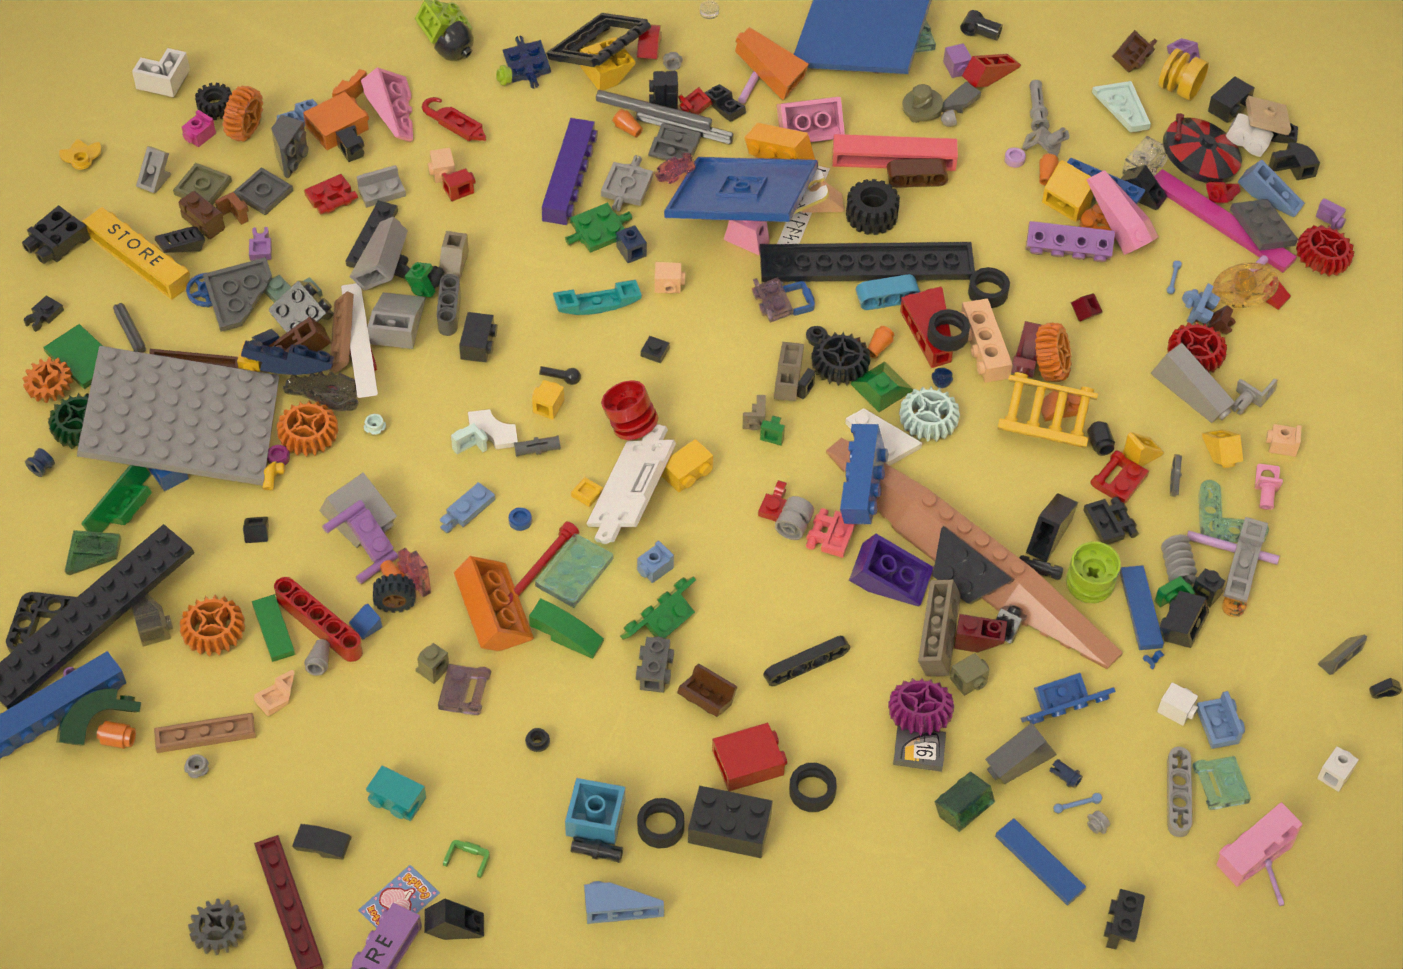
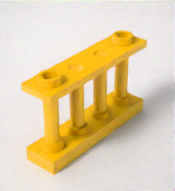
(1032, 427)

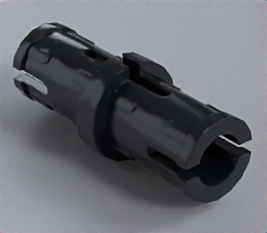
(596, 849)

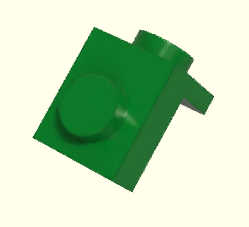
(419, 281)

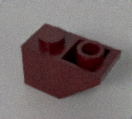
(979, 633)

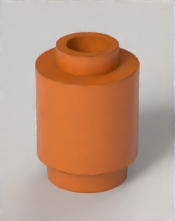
(116, 734)

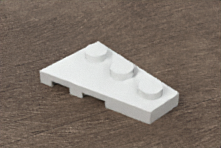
(896, 441)

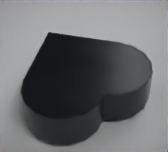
(1386, 688)

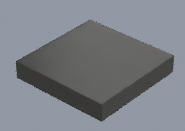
(263, 191)

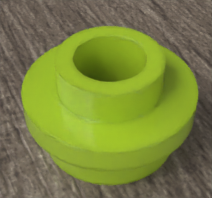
(504, 75)

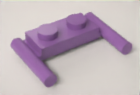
(368, 534)

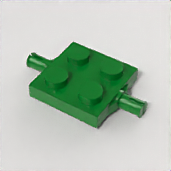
(597, 227)

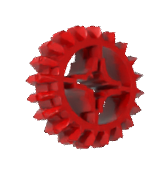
(1325, 250)
(1199, 341)

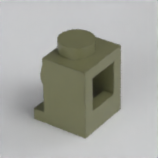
(428, 661)

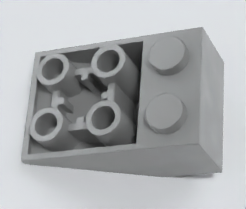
(395, 320)

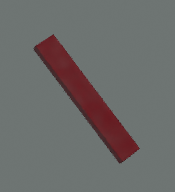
(288, 904)

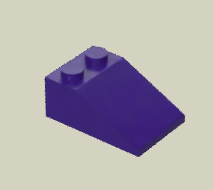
(890, 571)

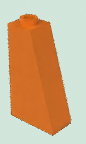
(771, 62)

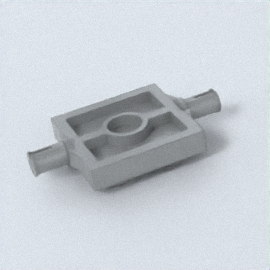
(627, 183)

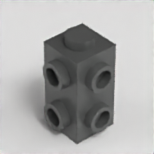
(654, 668)

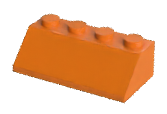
(485, 595)

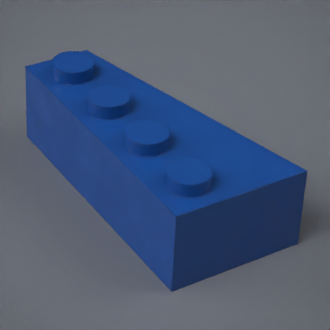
(863, 474)

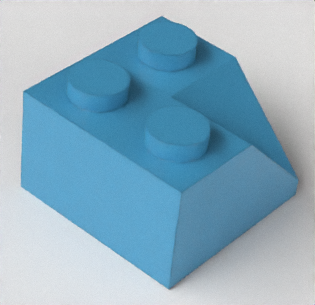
(595, 811)

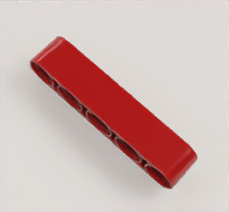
(323, 627)

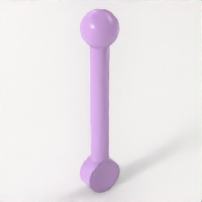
(1273, 881)

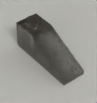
(151, 621)

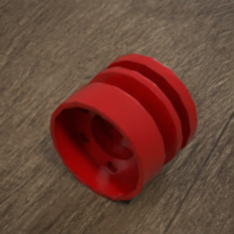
(629, 410)

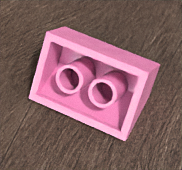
(816, 117)

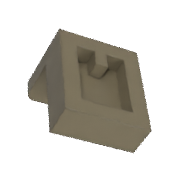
(754, 419)

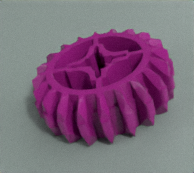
(921, 706)

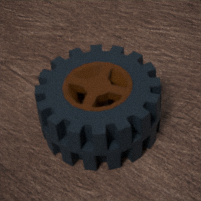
(394, 593)

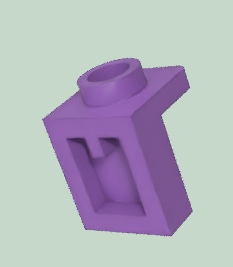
(1186, 46)
(1332, 214)

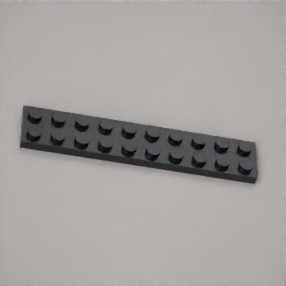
(866, 261)
(90, 614)

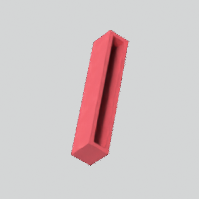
(878, 151)

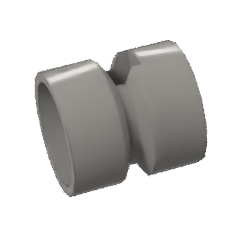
(794, 518)

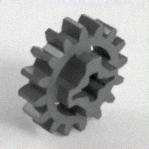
(214, 936)

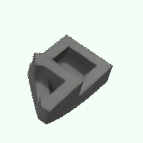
(961, 97)

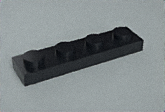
(380, 212)

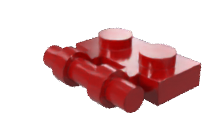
(330, 194)

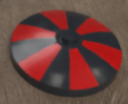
(1203, 151)

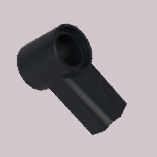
(975, 23)

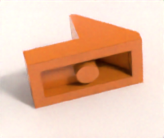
(1049, 406)

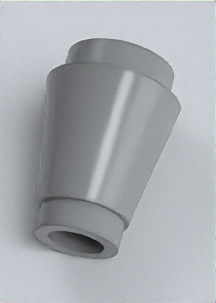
(318, 658)

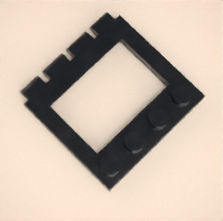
(567, 49)

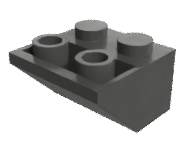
(289, 143)

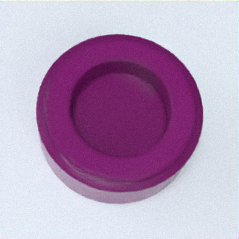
(279, 454)

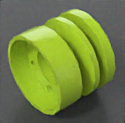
(1093, 572)

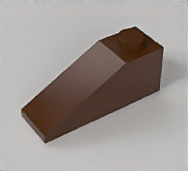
(307, 333)

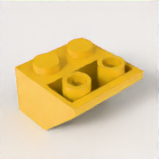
(610, 72)
(1068, 191)

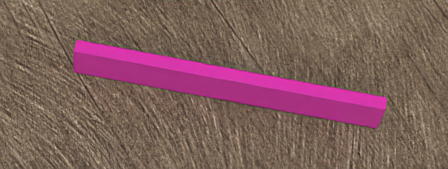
(1219, 219)

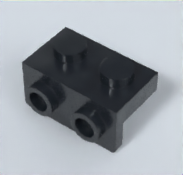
(1125, 918)

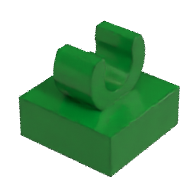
(772, 431)

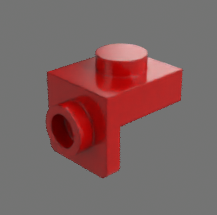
(695, 102)
(1221, 192)

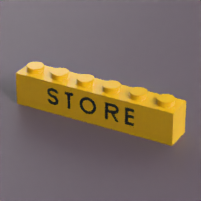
(137, 253)

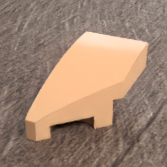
(277, 695)

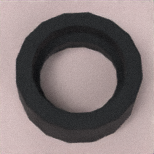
(993, 276)
(949, 317)
(812, 770)
(660, 805)

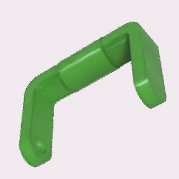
(470, 848)

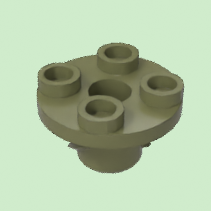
(922, 103)

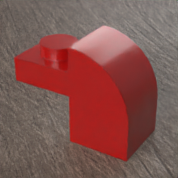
(649, 43)

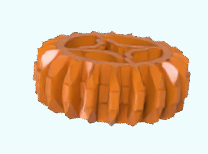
(242, 113)
(1053, 352)
(307, 428)
(212, 617)

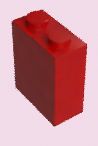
(749, 756)

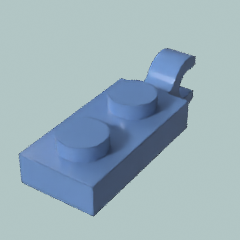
(467, 507)

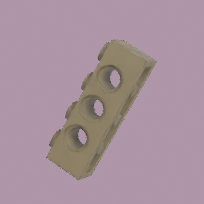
(939, 628)

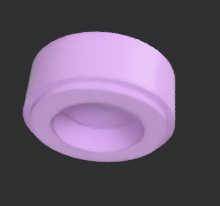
(1015, 157)

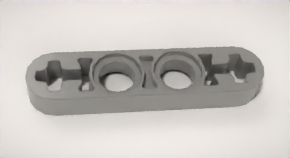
(1179, 791)

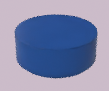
(520, 519)

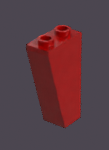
(917, 311)

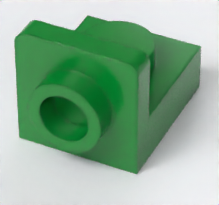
(1170, 591)

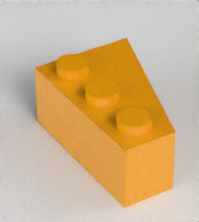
(778, 143)

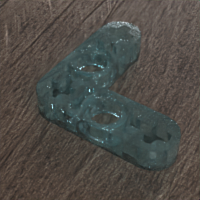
(1219, 525)

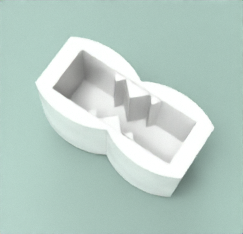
(1251, 138)

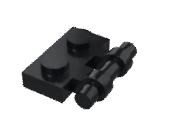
(1105, 523)

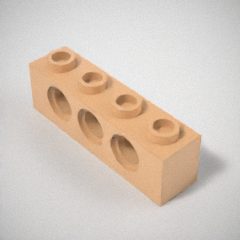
(987, 341)

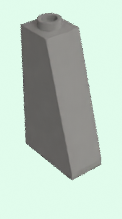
(380, 255)
(1193, 384)

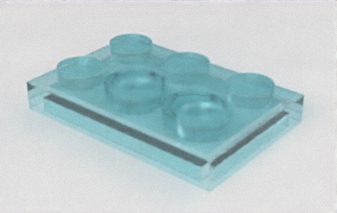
(574, 570)

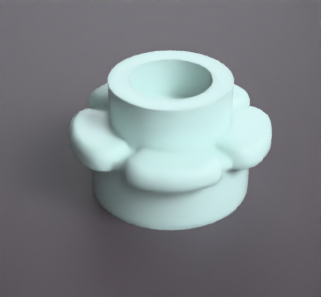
(371, 421)

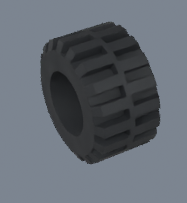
(872, 206)

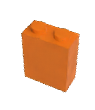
(333, 116)

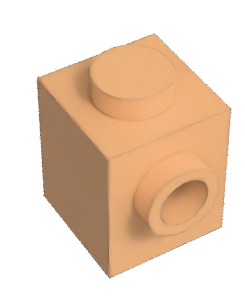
(441, 163)
(668, 277)

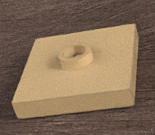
(1268, 115)

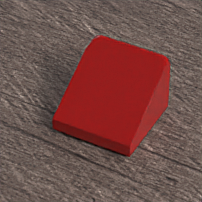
(1280, 297)

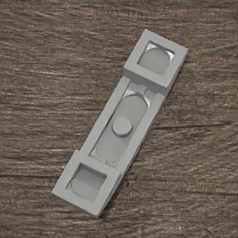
(1245, 559)

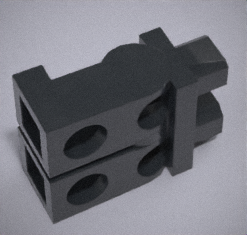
(55, 235)

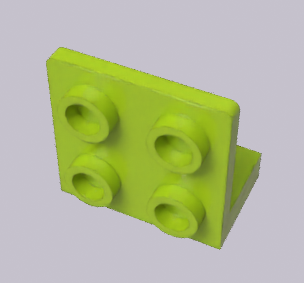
(437, 16)

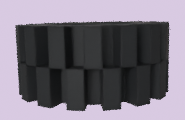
(210, 93)

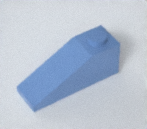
(1264, 183)
(616, 903)

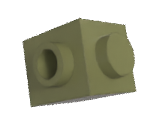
(970, 674)

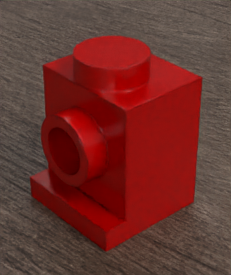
(458, 184)

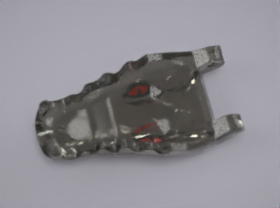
(333, 390)

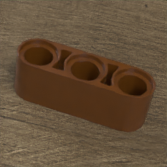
(917, 173)

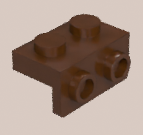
(1133, 50)
(708, 690)

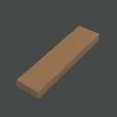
(341, 331)
(204, 732)

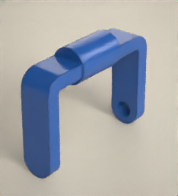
(807, 294)

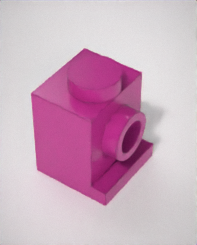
(198, 129)

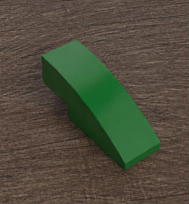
(565, 628)

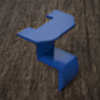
(1154, 659)

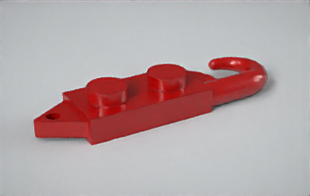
(455, 121)

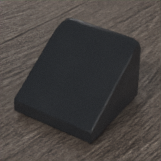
(255, 529)

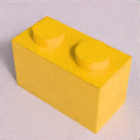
(688, 466)

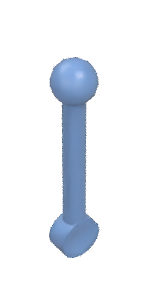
(1176, 265)
(1096, 798)

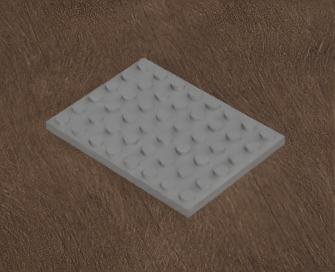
(179, 416)

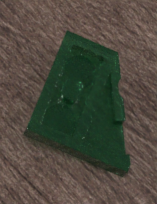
(90, 550)

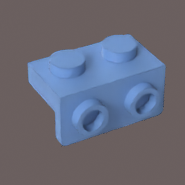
(1221, 721)

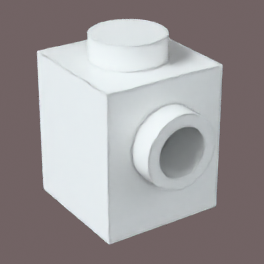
(1178, 704)
(1337, 768)

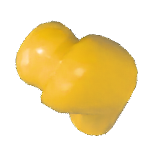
(270, 472)

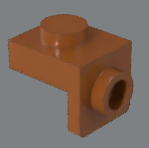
(232, 204)

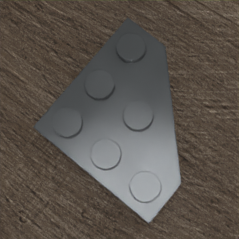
(236, 291)

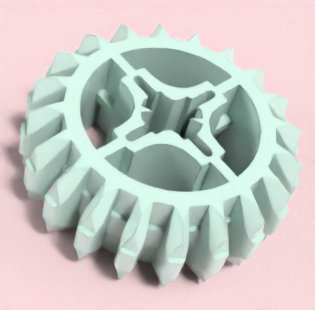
(928, 421)

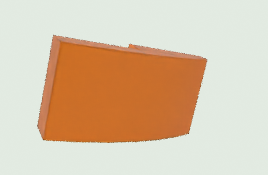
(353, 87)

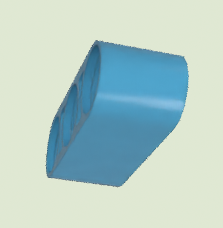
(885, 291)

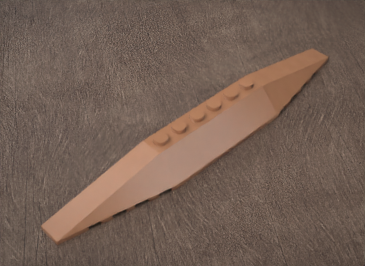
(919, 517)

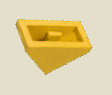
(1141, 449)

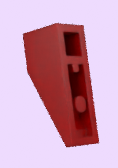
(987, 69)

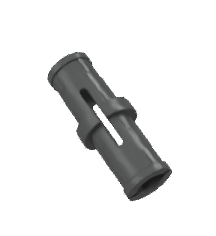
(537, 445)

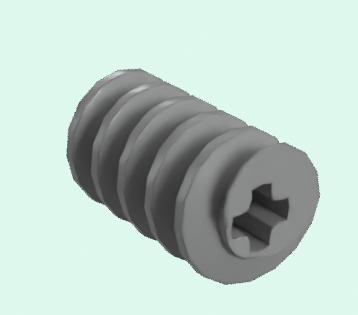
(1179, 558)

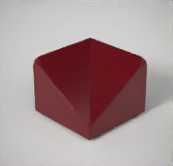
(1086, 307)

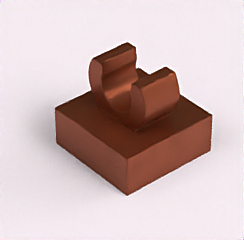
(1222, 320)

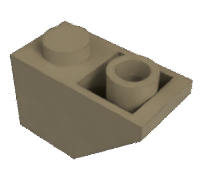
(454, 253)

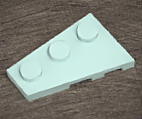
(1124, 105)

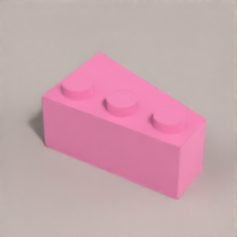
(1264, 840)

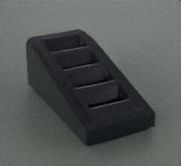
(181, 240)

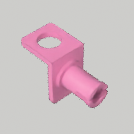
(1267, 485)

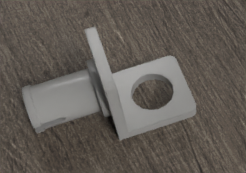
(1048, 141)
(1251, 394)

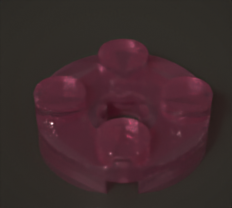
(673, 167)

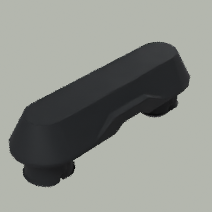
(434, 276)

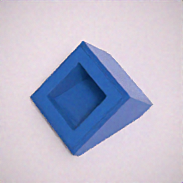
(366, 622)

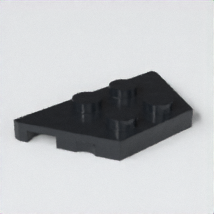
(968, 568)

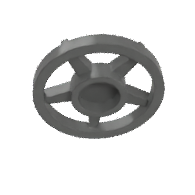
(1175, 475)

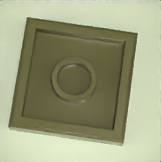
(205, 181)

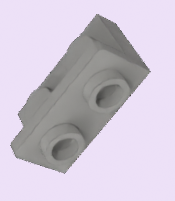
(380, 185)

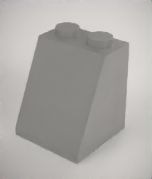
(358, 489)

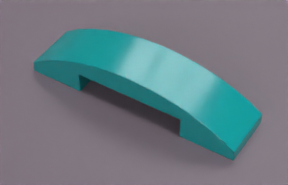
(599, 301)

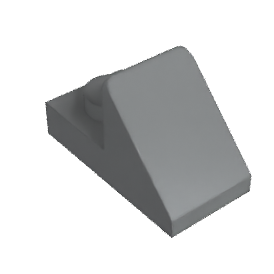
(153, 171)

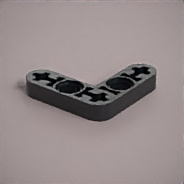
(38, 610)

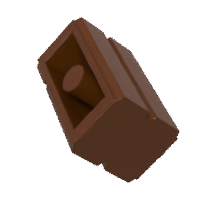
(201, 214)

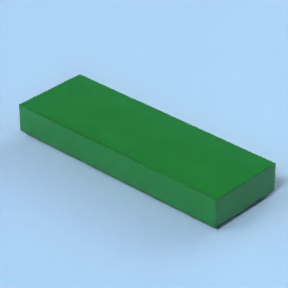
(273, 628)

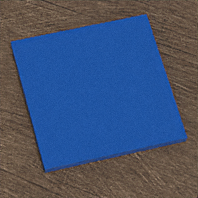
(862, 34)
(742, 189)

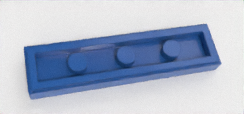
(1141, 608)
(1040, 861)

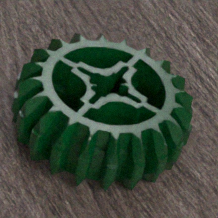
(68, 419)

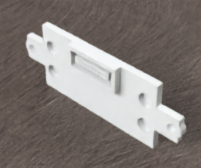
(631, 484)

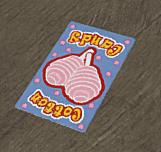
(406, 889)

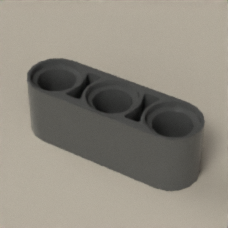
(448, 304)

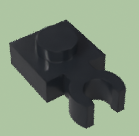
(45, 310)

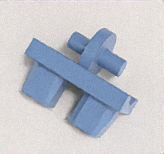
(1198, 302)

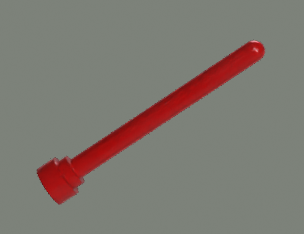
(566, 532)

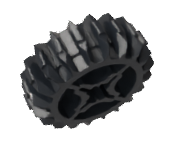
(827, 358)

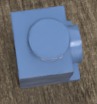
(655, 562)

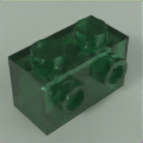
(964, 801)

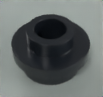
(814, 333)
(537, 734)

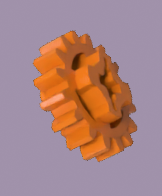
(47, 379)

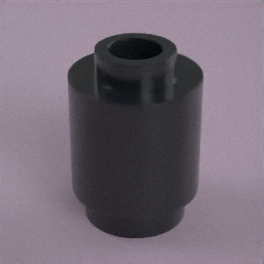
(1101, 438)

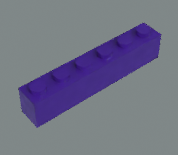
(569, 171)

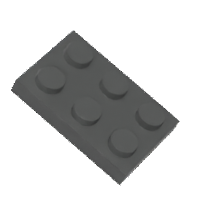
(1263, 224)

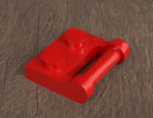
(1125, 482)

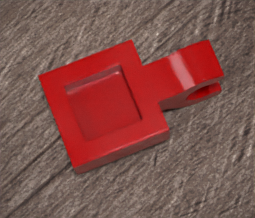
(773, 504)

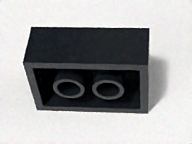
(730, 821)

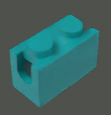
(396, 793)

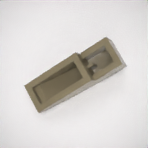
(788, 371)

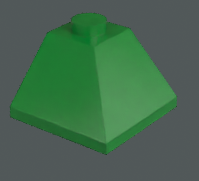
(882, 386)

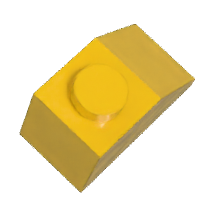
(1224, 447)

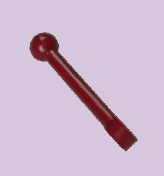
(1179, 117)

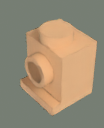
(1284, 439)

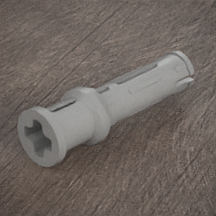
(1039, 111)

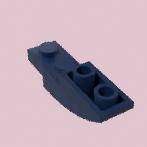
(295, 362)

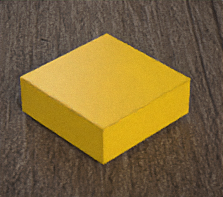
(587, 492)

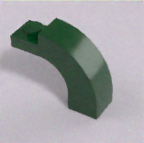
(76, 719)

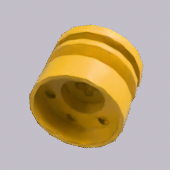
(1182, 74)

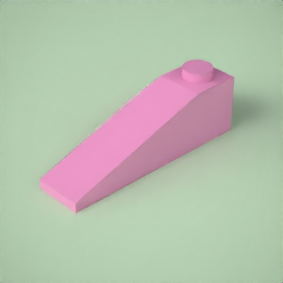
(390, 98)
(1123, 215)

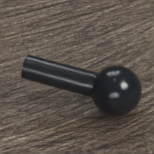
(570, 376)

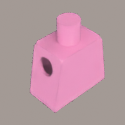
(747, 234)

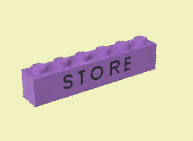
(390, 939)

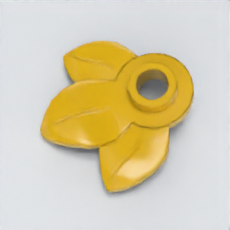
(80, 154)

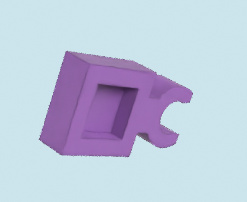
(260, 246)

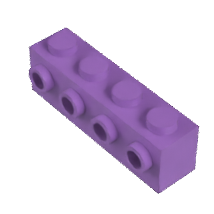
(1070, 240)

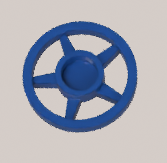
(202, 292)

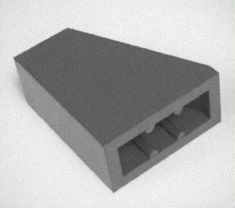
(1019, 755)

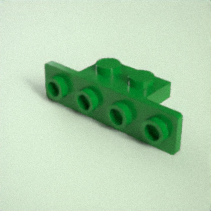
(120, 501)
(666, 615)

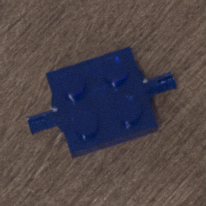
(527, 61)

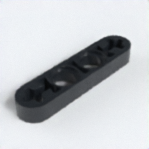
(806, 661)

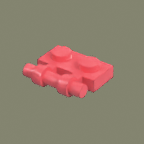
(837, 536)

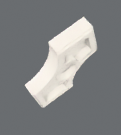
(499, 433)

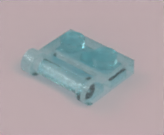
(1228, 779)

